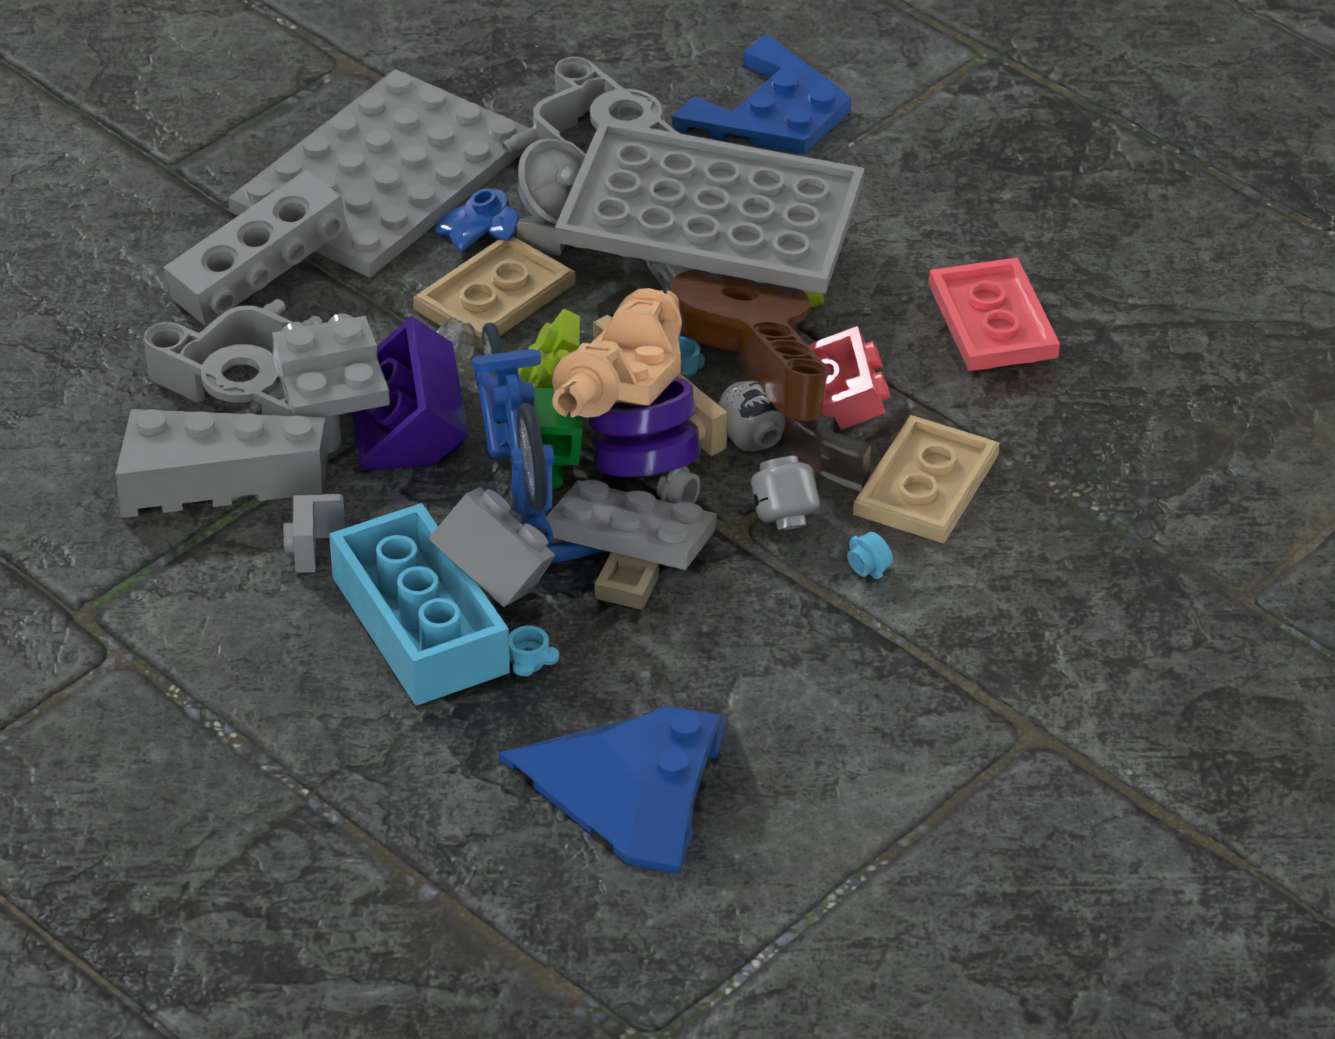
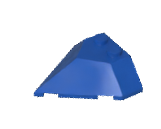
(629, 780)

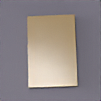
(495, 287)
(926, 479)

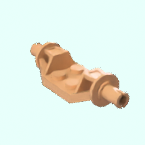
(626, 362)

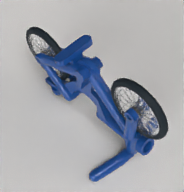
(515, 434)

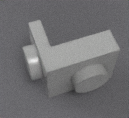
(312, 518)

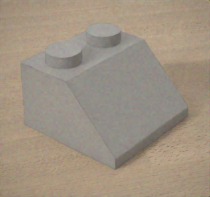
(493, 546)

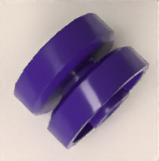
(648, 438)

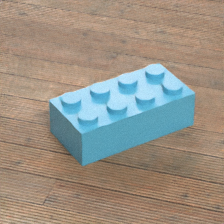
(419, 605)

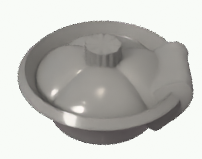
(547, 177)

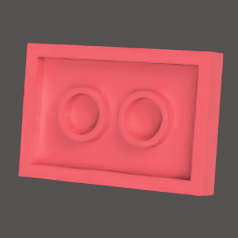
(993, 314)

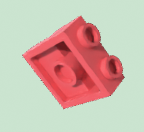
(852, 386)

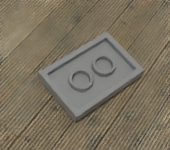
(632, 524)

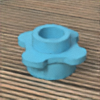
(530, 650)

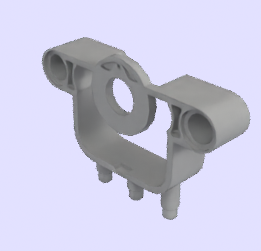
(581, 89)
(239, 336)

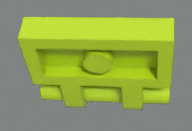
(554, 343)

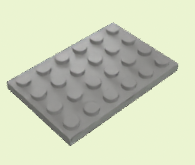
(397, 161)
(711, 206)

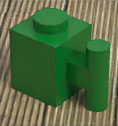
(559, 431)

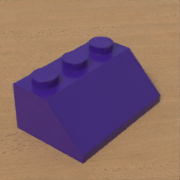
(424, 399)

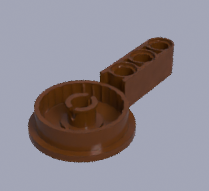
(762, 326)

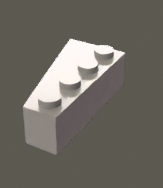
(217, 458)

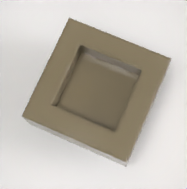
(626, 581)

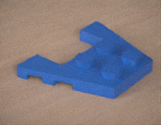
(783, 113)

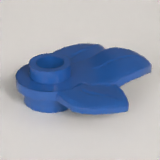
(483, 213)

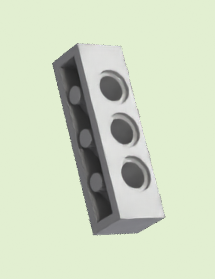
(255, 247)

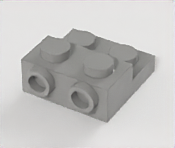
(329, 367)

